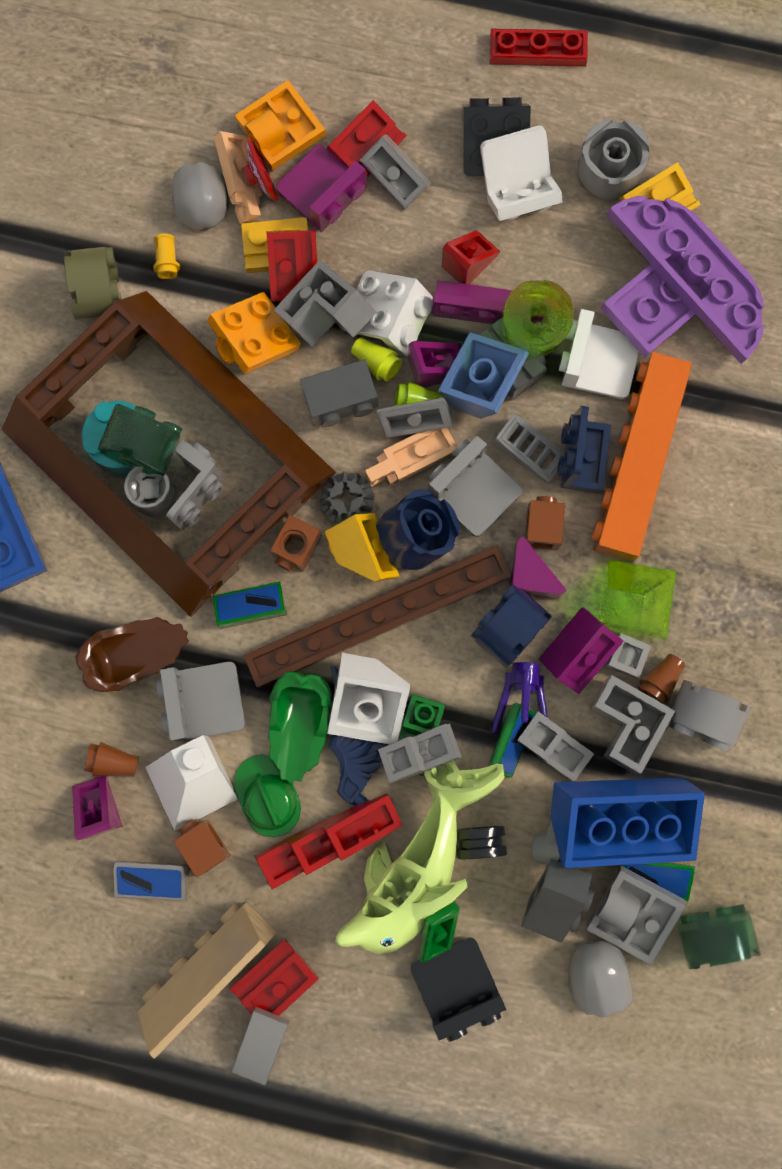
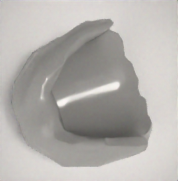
(199, 196)
(600, 979)

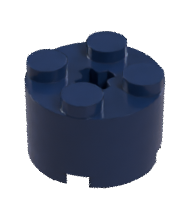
(418, 530)
(510, 626)

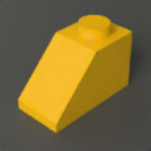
(358, 548)

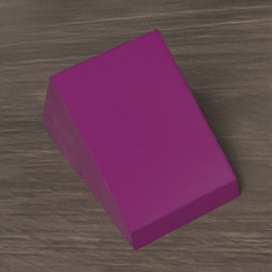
(431, 361)
(532, 573)
(94, 808)

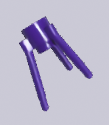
(525, 679)

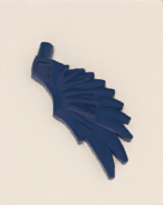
(356, 760)

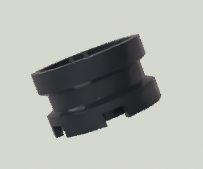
(481, 842)

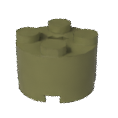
(91, 280)

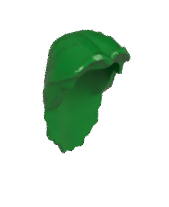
(298, 723)

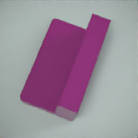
(580, 650)

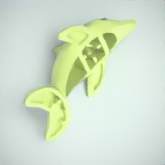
(419, 879)

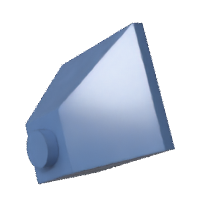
(482, 375)

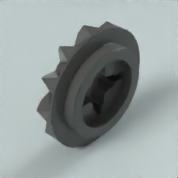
(334, 487)

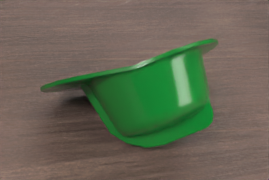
(266, 800)

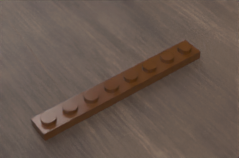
(377, 616)

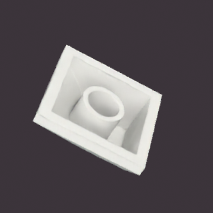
(367, 700)
(191, 782)

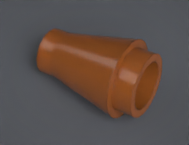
(662, 679)
(110, 761)

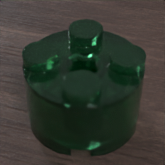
(139, 440)
(719, 938)

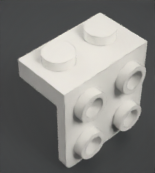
(519, 173)
(400, 308)
(598, 359)

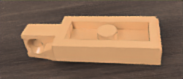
(233, 157)
(411, 456)

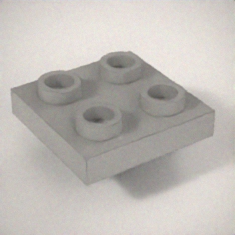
(636, 915)

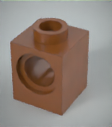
(545, 523)
(295, 529)
(201, 846)

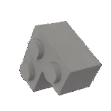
(322, 301)
(640, 722)

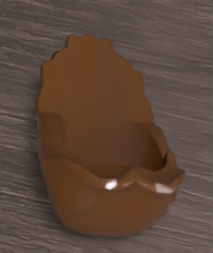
(129, 653)

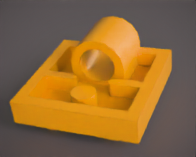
(280, 125)
(252, 333)

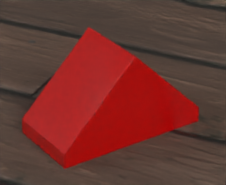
(468, 256)

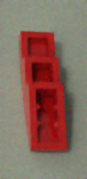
(328, 839)

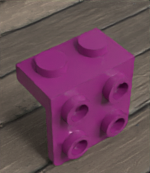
(322, 187)

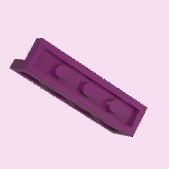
(471, 302)

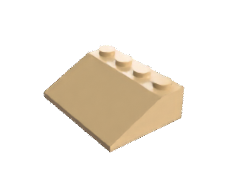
(202, 976)

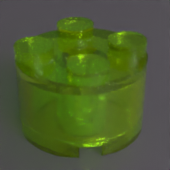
(535, 298)

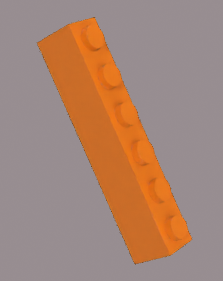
(642, 456)

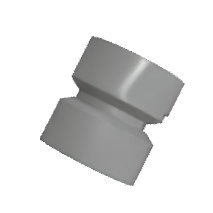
(150, 493)

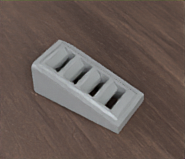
(512, 450)

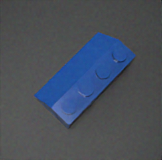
(626, 821)

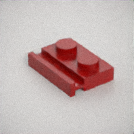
(363, 134)
(289, 259)
(275, 980)

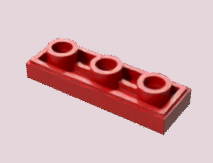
(522, 47)

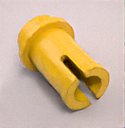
(166, 264)

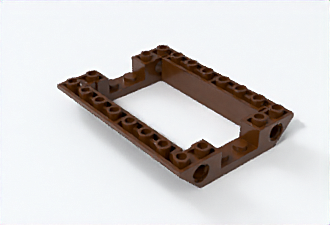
(215, 561)

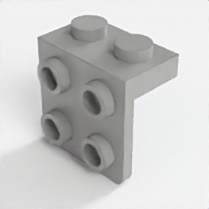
(474, 486)
(203, 488)
(201, 701)

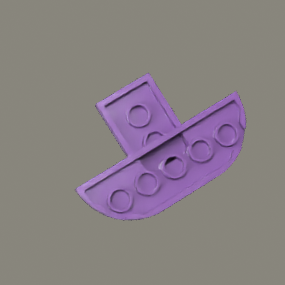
(685, 278)

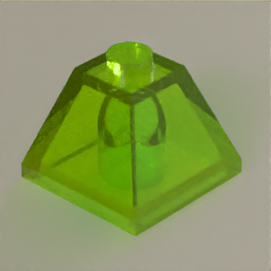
(637, 599)

